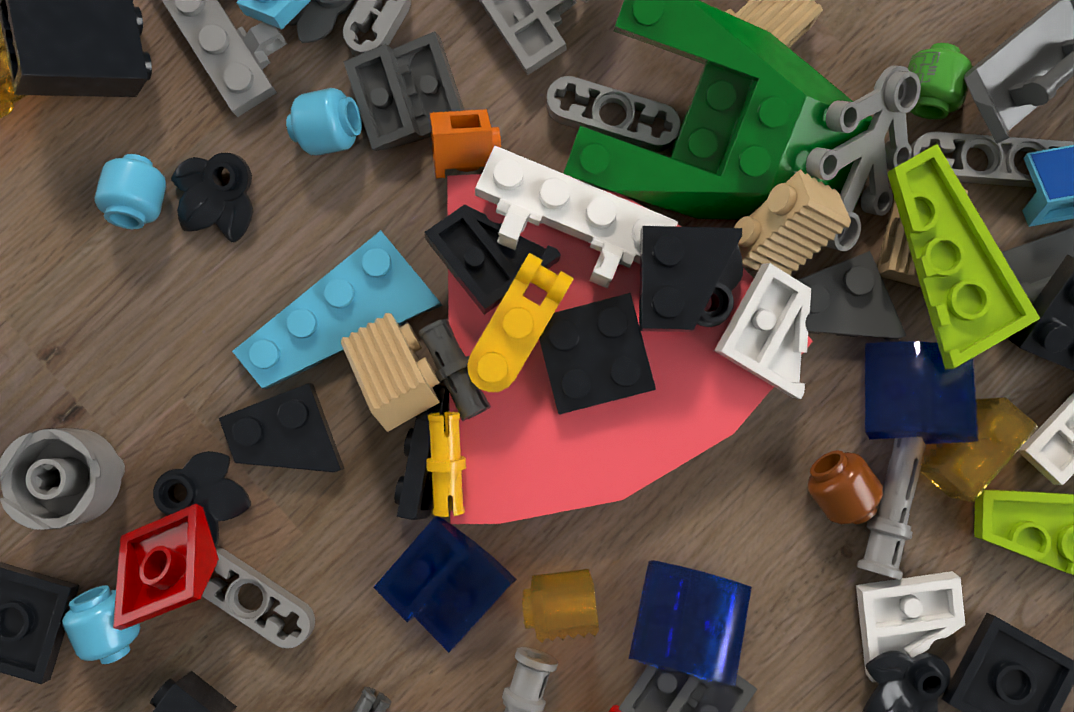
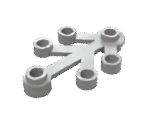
(891, 99)

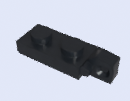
(415, 489)

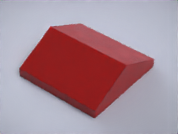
(163, 566)

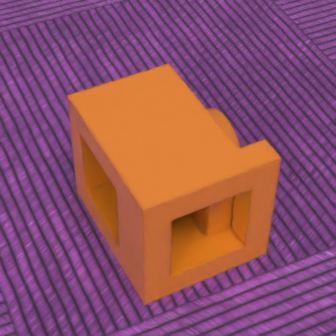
(462, 140)

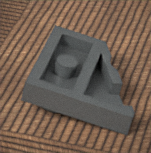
(852, 301)

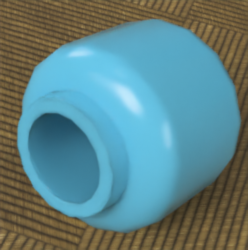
(324, 121)
(130, 191)
(91, 627)

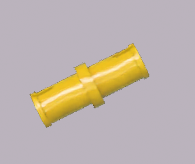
(446, 464)

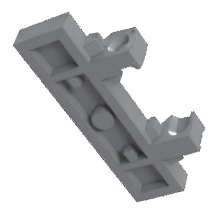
(530, 28)
(229, 54)

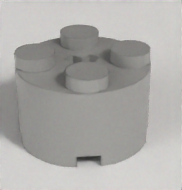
(59, 477)

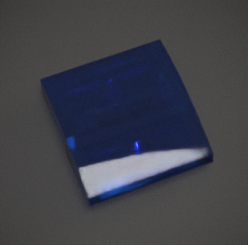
(916, 396)
(444, 582)
(691, 623)

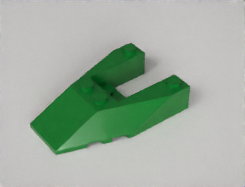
(745, 126)

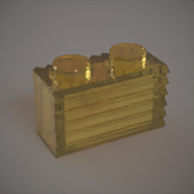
(969, 467)
(561, 605)

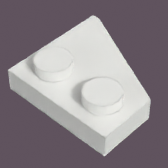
(770, 330)
(909, 613)

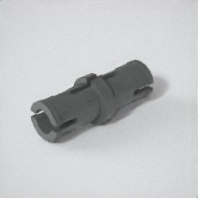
(453, 369)

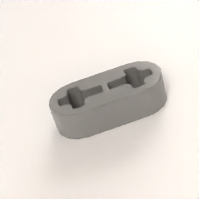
(385, 25)

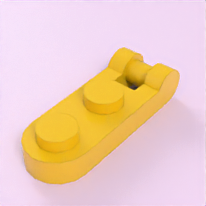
(516, 326)

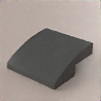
(401, 89)
(679, 692)

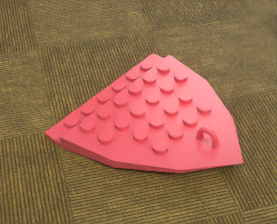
(541, 463)

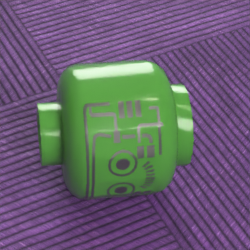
(941, 80)

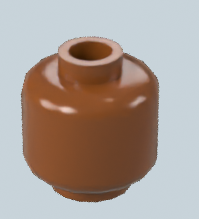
(845, 487)

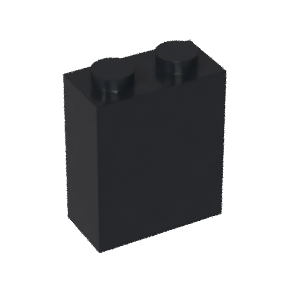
(75, 47)

